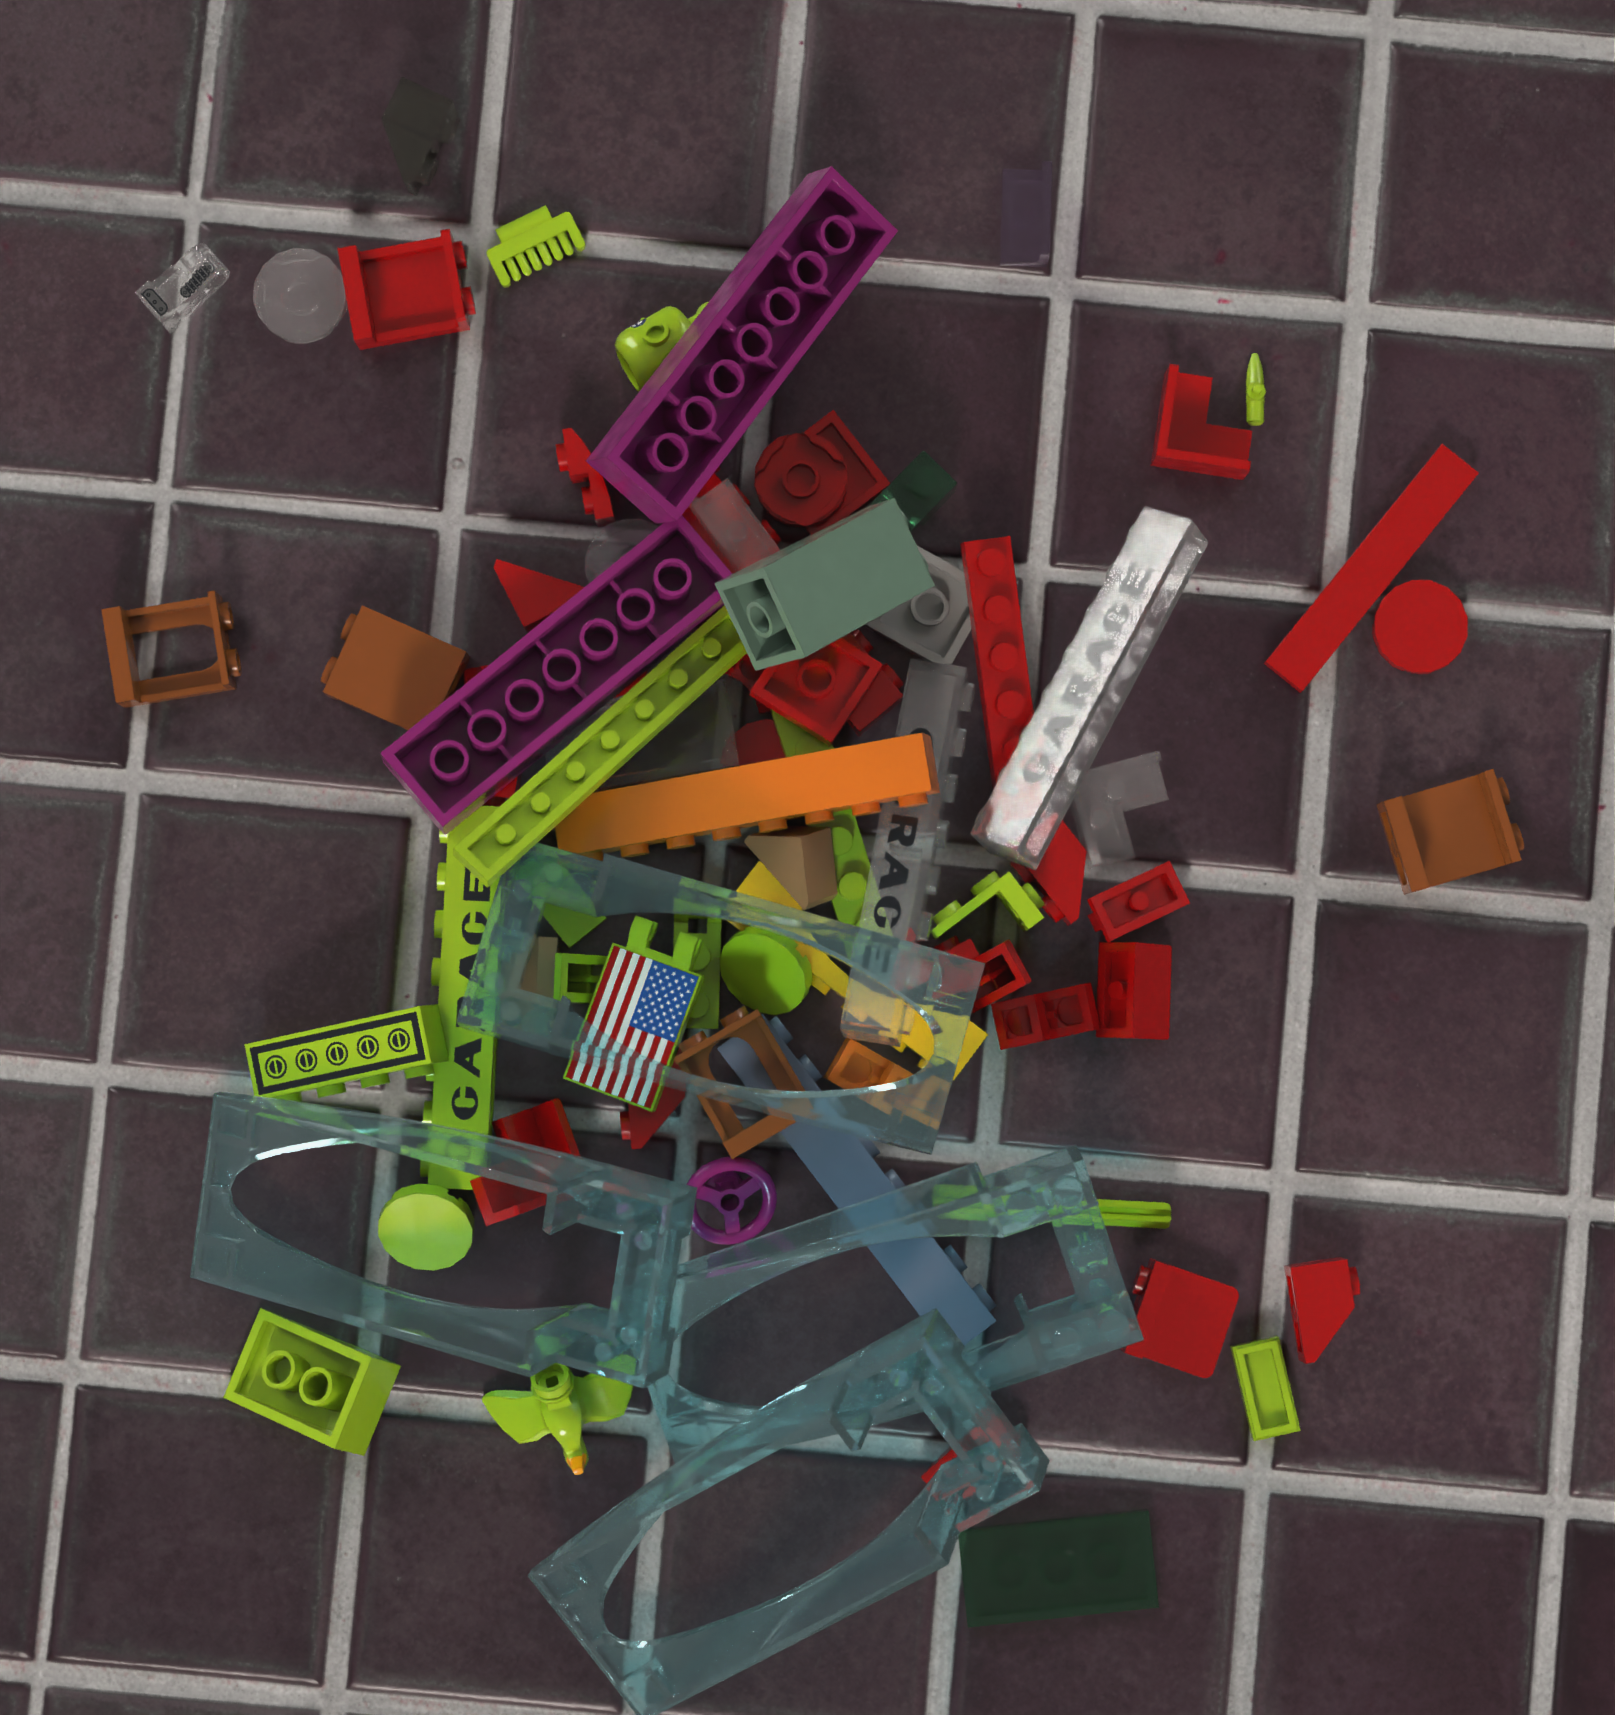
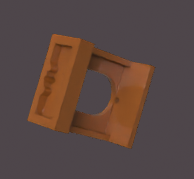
(123, 624)
(695, 1061)

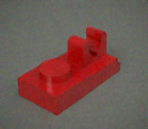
(1137, 902)

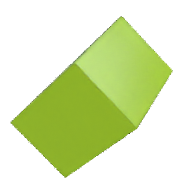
(577, 976)

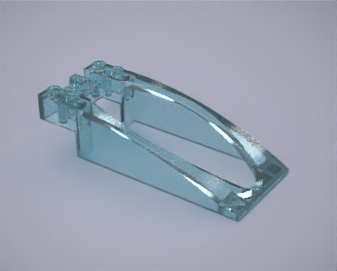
(927, 979)
(950, 1204)
(619, 1343)
(991, 1472)

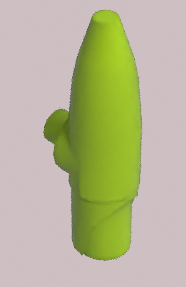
(1255, 391)

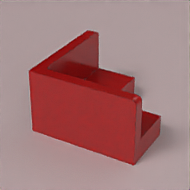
(1185, 439)
(538, 1126)

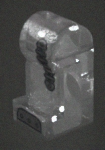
(184, 286)

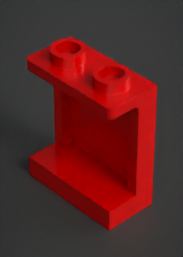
(406, 291)

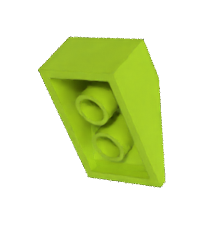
(312, 1382)

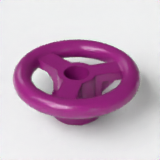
(726, 1181)

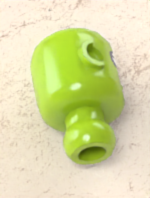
(649, 341)

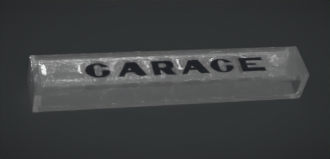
(1089, 687)
(907, 846)

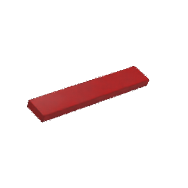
(1371, 568)

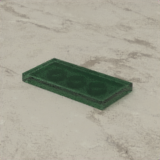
(1058, 1568)

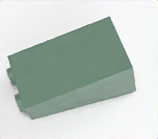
(825, 585)

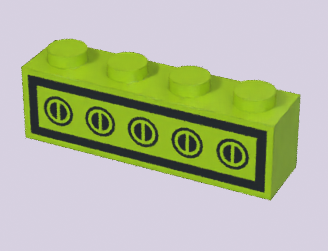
(348, 1052)

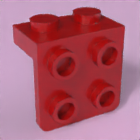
(1181, 1317)

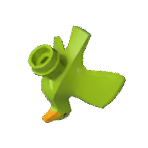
(560, 1407)

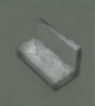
(733, 526)

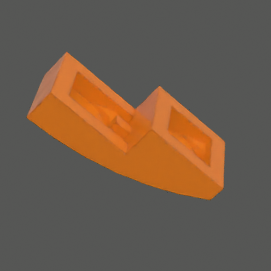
(861, 1067)

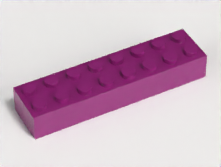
(742, 346)
(558, 674)

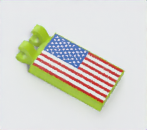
(643, 1005)

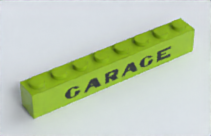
(467, 1081)

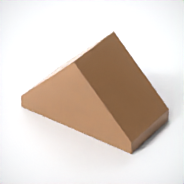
(800, 861)

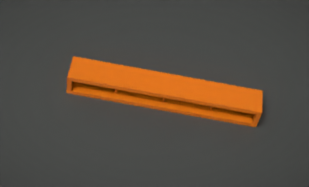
(751, 796)

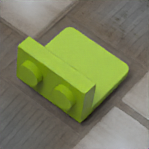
(1020, 901)

